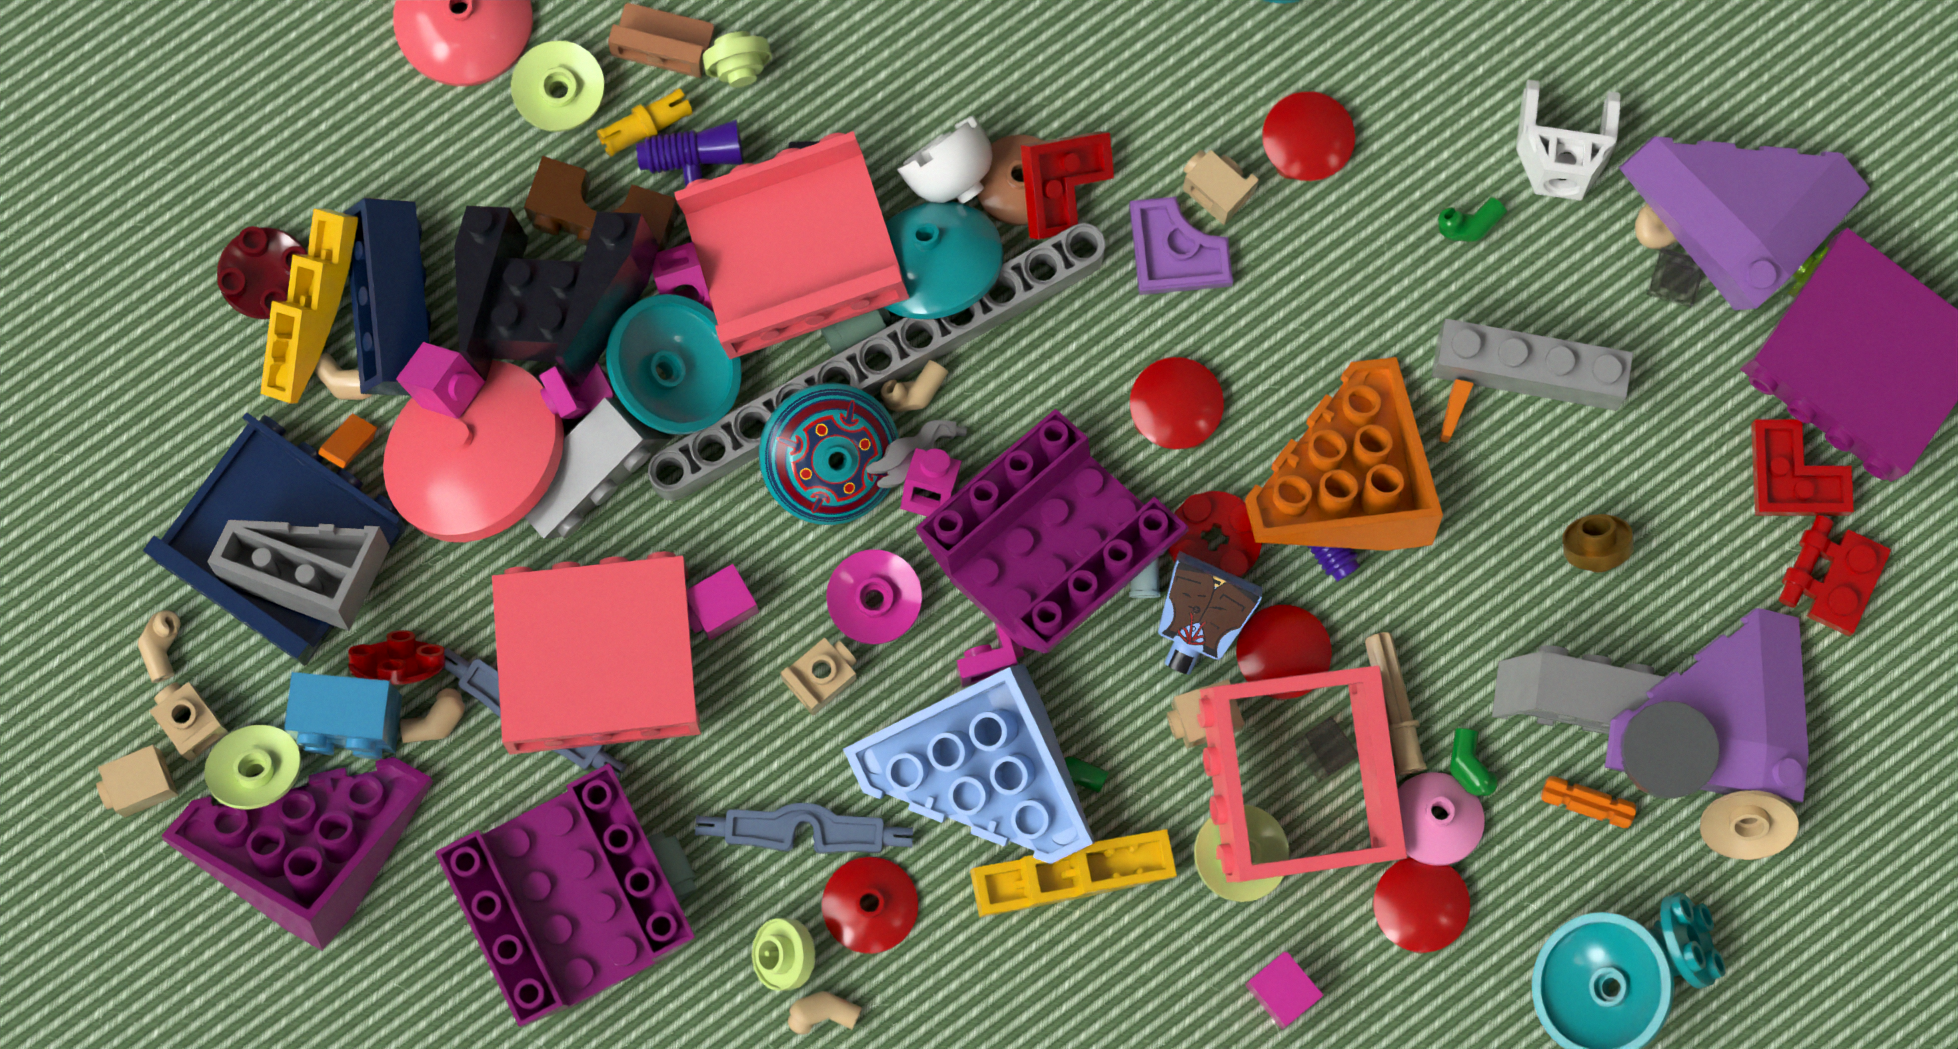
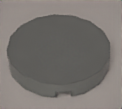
(1669, 750)

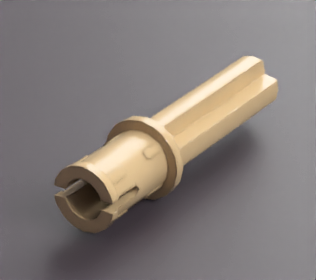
(1401, 725)

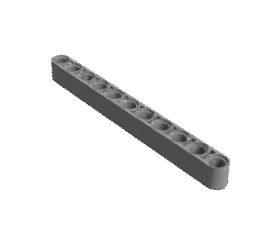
(891, 342)

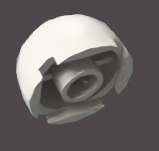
(950, 164)

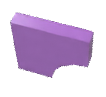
(1173, 252)

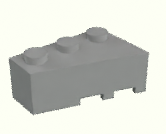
(592, 466)
(300, 567)
(1570, 688)

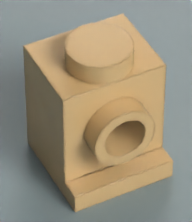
(1218, 184)
(817, 692)
(199, 731)

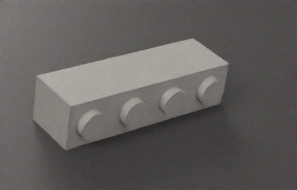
(1532, 364)

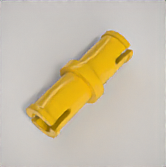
(644, 122)

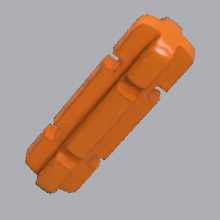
(1588, 802)

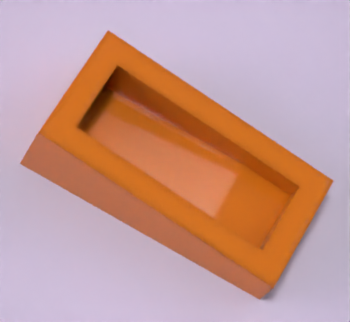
(1458, 396)
(348, 441)

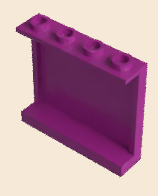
(1864, 357)

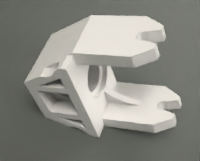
(1543, 149)

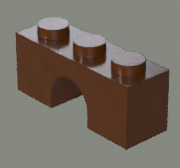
(559, 204)

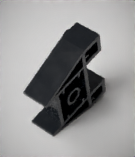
(545, 306)

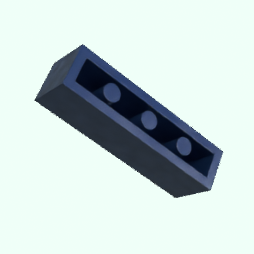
(387, 292)

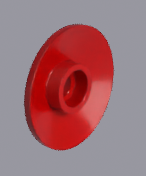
(873, 930)

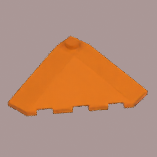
(1353, 473)

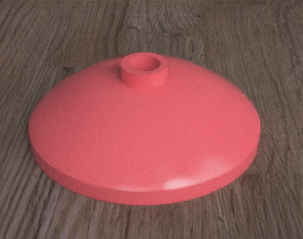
(463, 46)

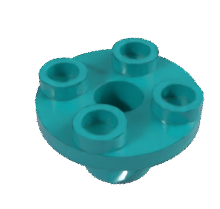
(1687, 940)

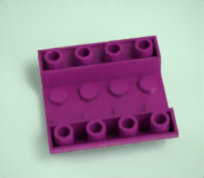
(1046, 535)
(566, 898)

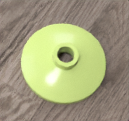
(554, 65)
(249, 752)
(1266, 845)

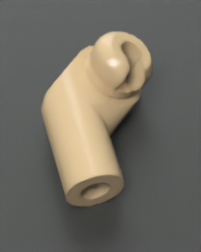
(341, 383)
(914, 394)
(155, 643)
(439, 720)
(819, 1007)

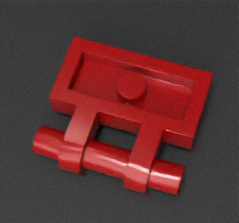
(1847, 582)

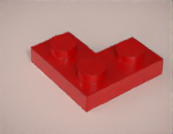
(1054, 170)
(1785, 484)

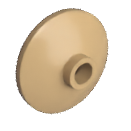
(1749, 825)

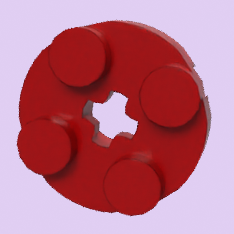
(1225, 512)

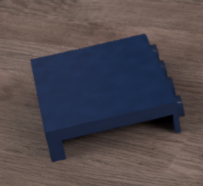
(271, 482)

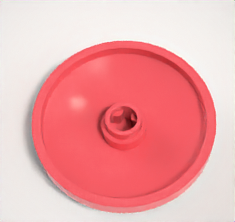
(478, 470)

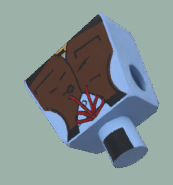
(1204, 611)

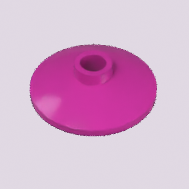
(868, 573)

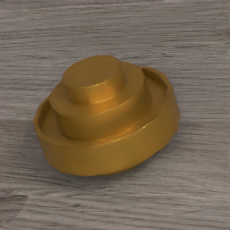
(1598, 542)

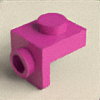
(573, 401)

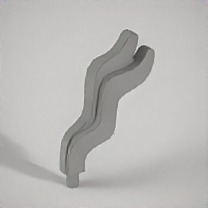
(900, 452)

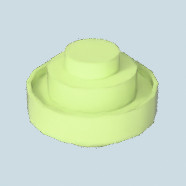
(737, 58)
(783, 954)

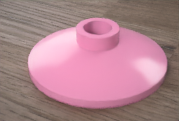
(1433, 839)

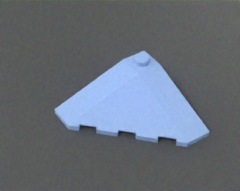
(984, 763)

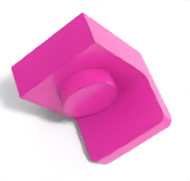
(984, 662)

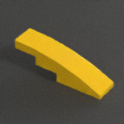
(303, 322)
(1088, 872)

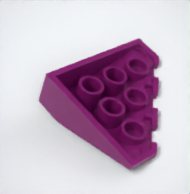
(309, 851)

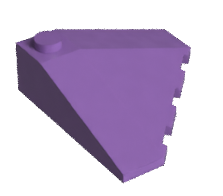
(1745, 211)
(1752, 698)

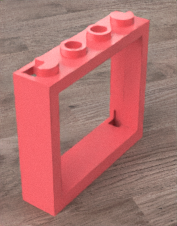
(1374, 760)

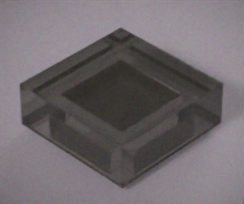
(1675, 278)
(1325, 749)

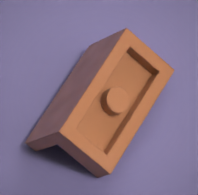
(661, 39)

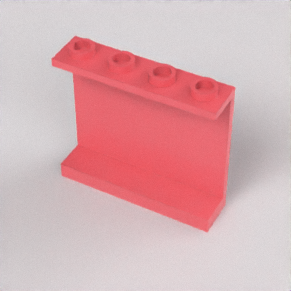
(792, 244)
(594, 653)

